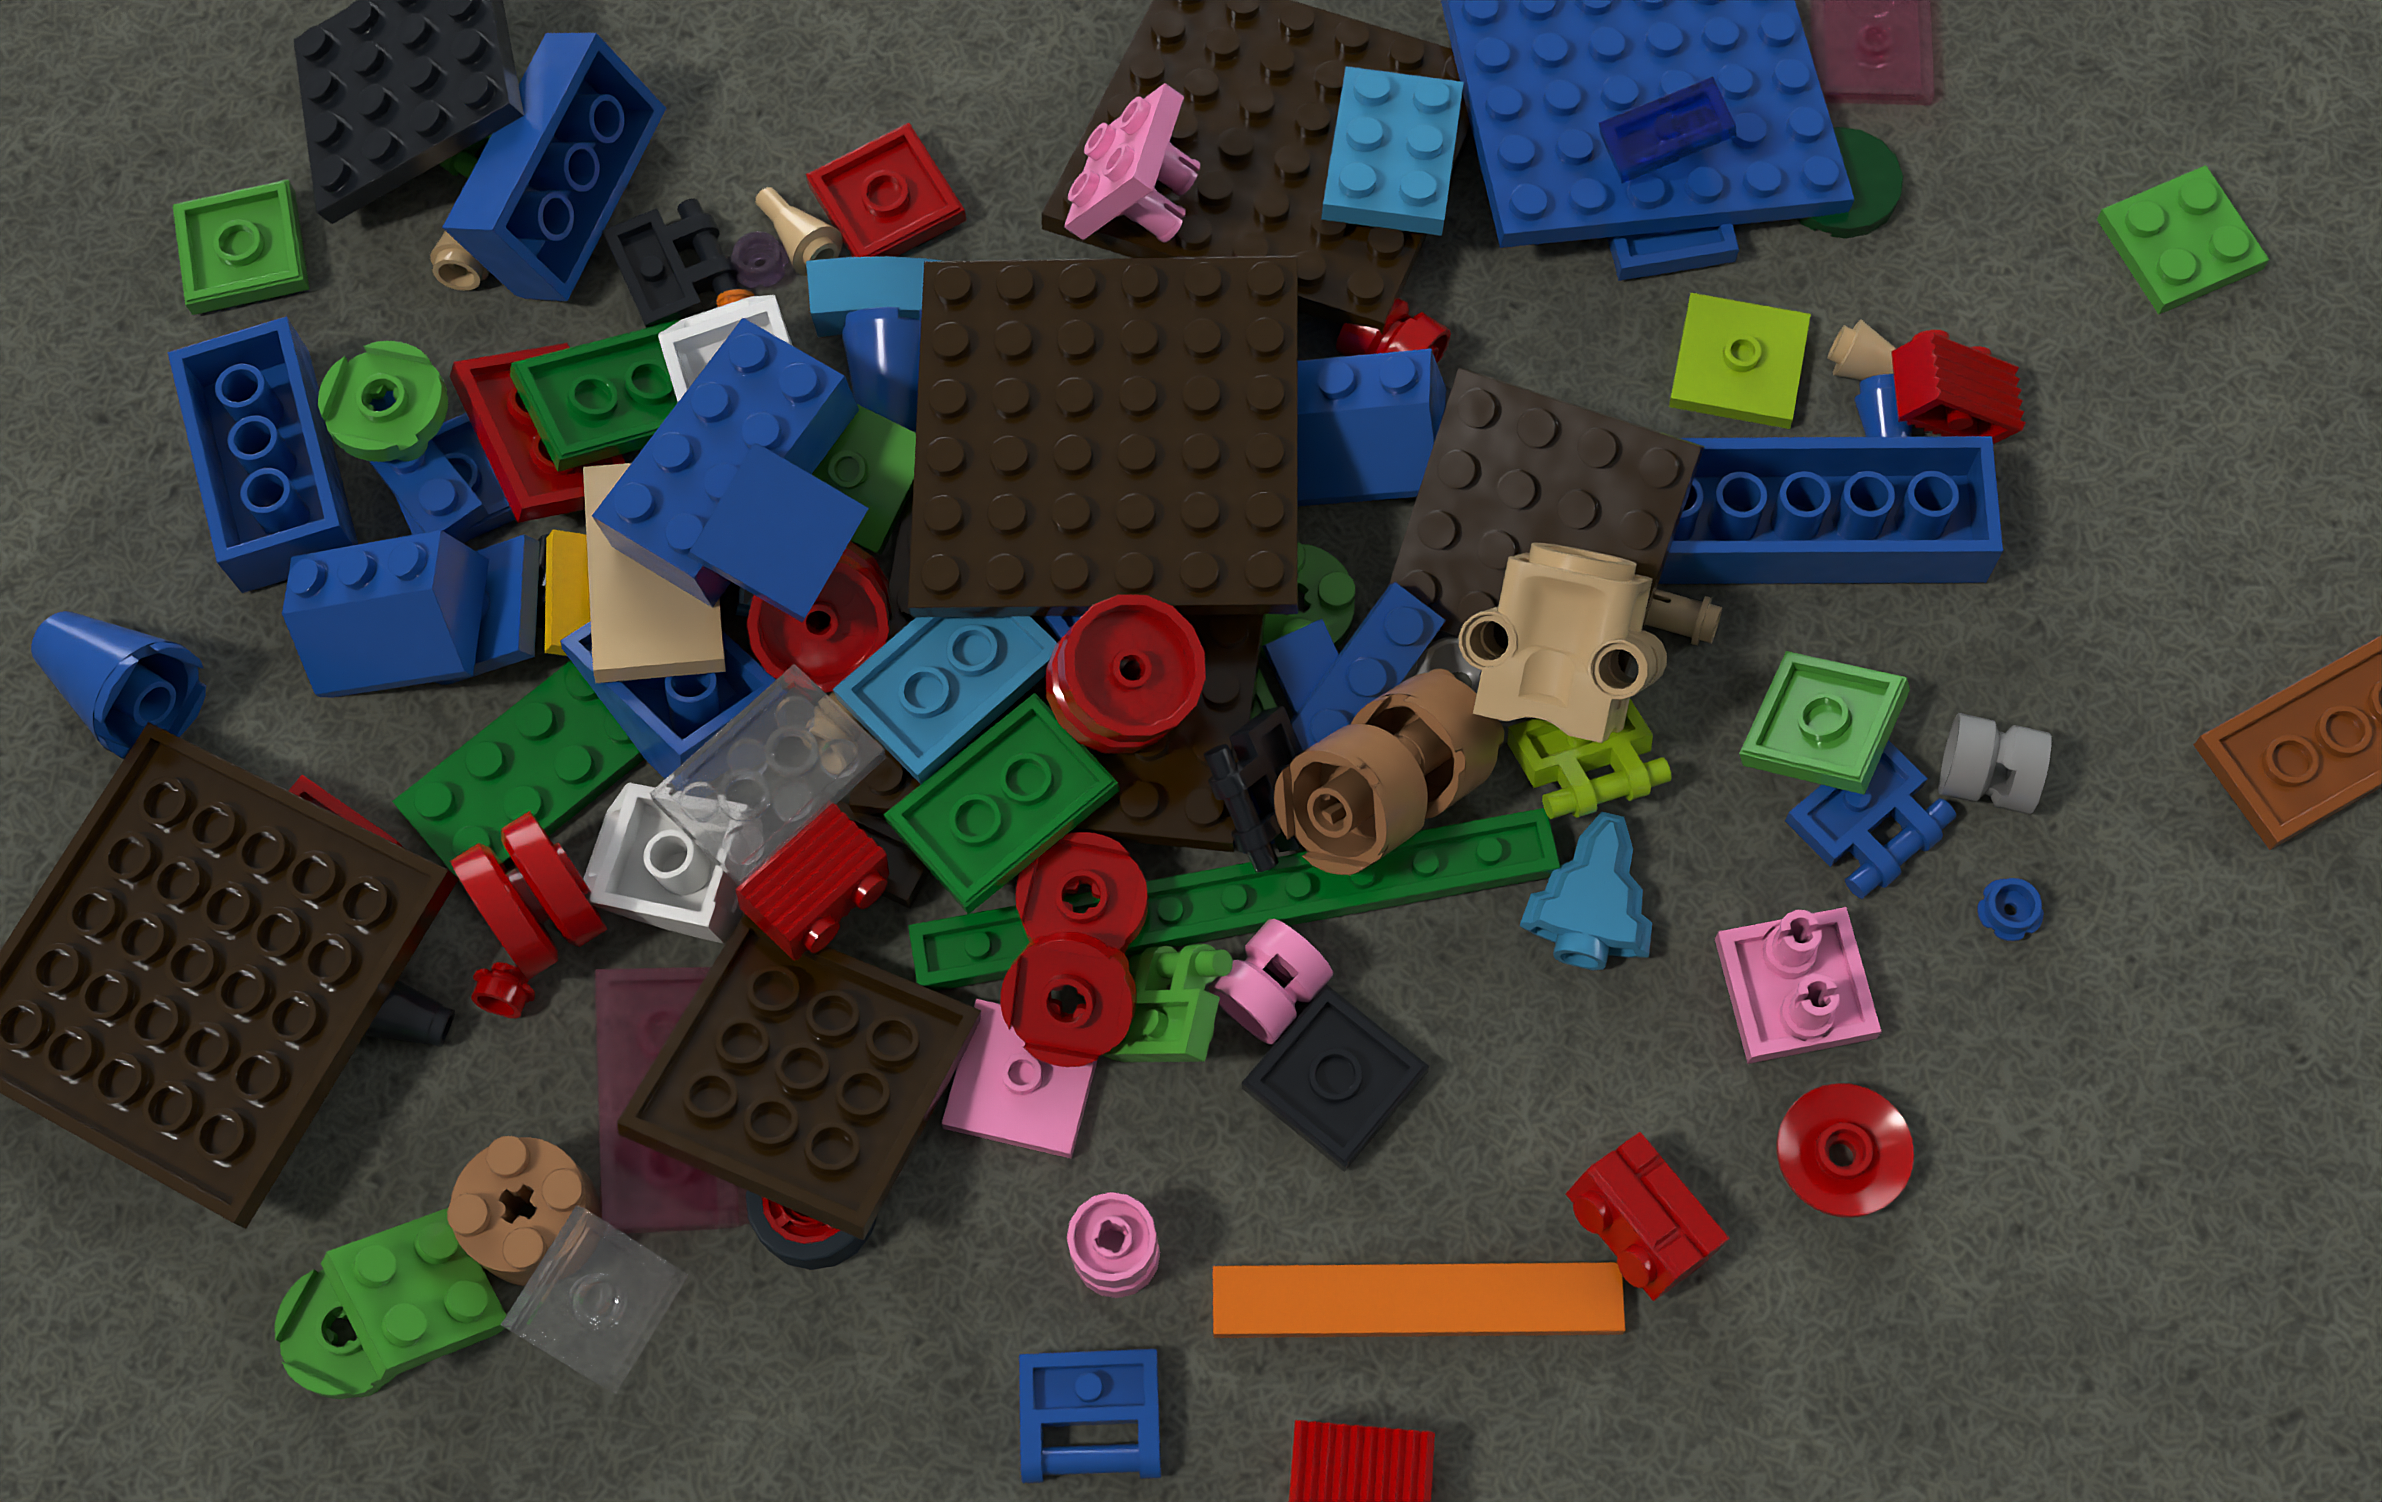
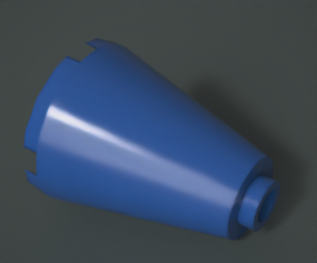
(884, 362)
(119, 678)

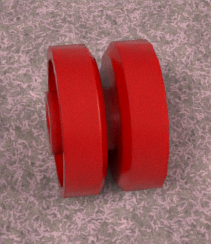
(831, 646)
(1151, 647)
(533, 892)

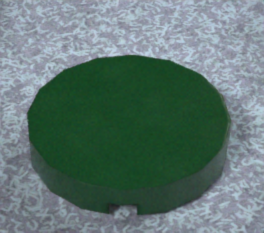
(1874, 183)

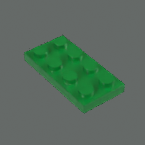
(539, 756)

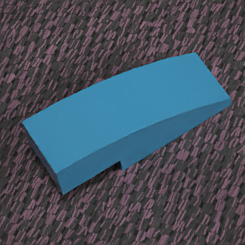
(860, 283)

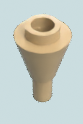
(800, 233)
(1860, 353)

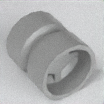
(1972, 770)

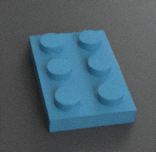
(1392, 151)
(944, 684)

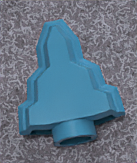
(1593, 901)

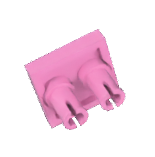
(1124, 168)
(1797, 984)

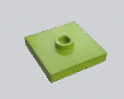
(1740, 360)

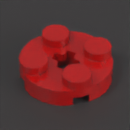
(1090, 861)
(1038, 1019)

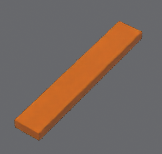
(1418, 1300)

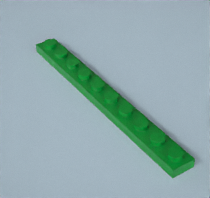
(1241, 901)

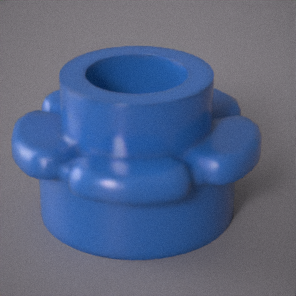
(2019, 895)

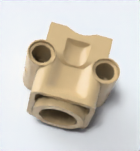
(1565, 628)

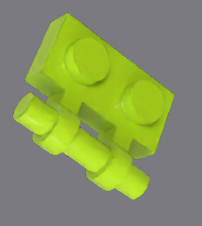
(1554, 756)

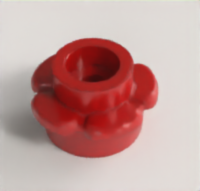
(502, 990)

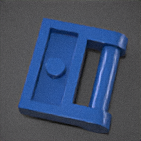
(1084, 1392)

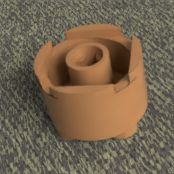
(1453, 742)
(1352, 797)
(495, 1189)

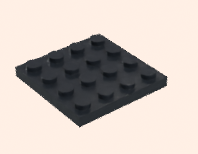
(399, 92)

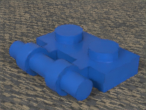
(1842, 820)

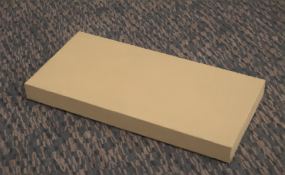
(638, 618)

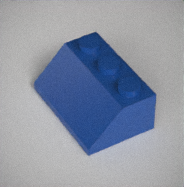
(1367, 425)
(386, 613)

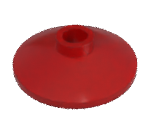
(1865, 1125)

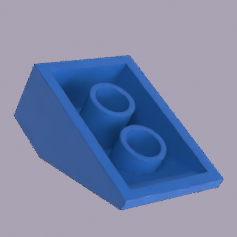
(675, 713)

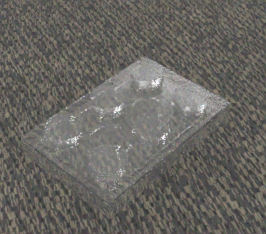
(767, 774)

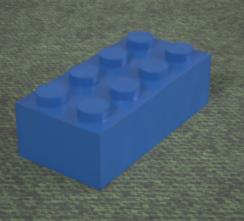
(557, 170)
(744, 395)
(261, 451)

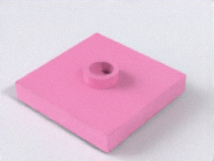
(1014, 1096)

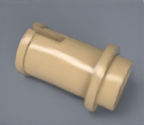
(1684, 616)

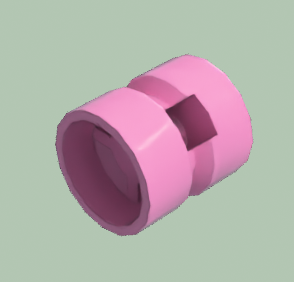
(1256, 997)
(1113, 1245)

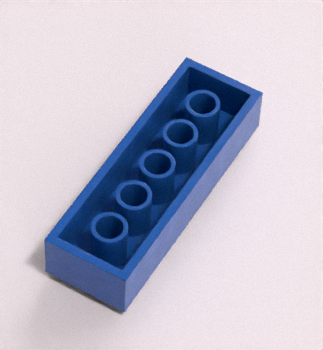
(1839, 512)

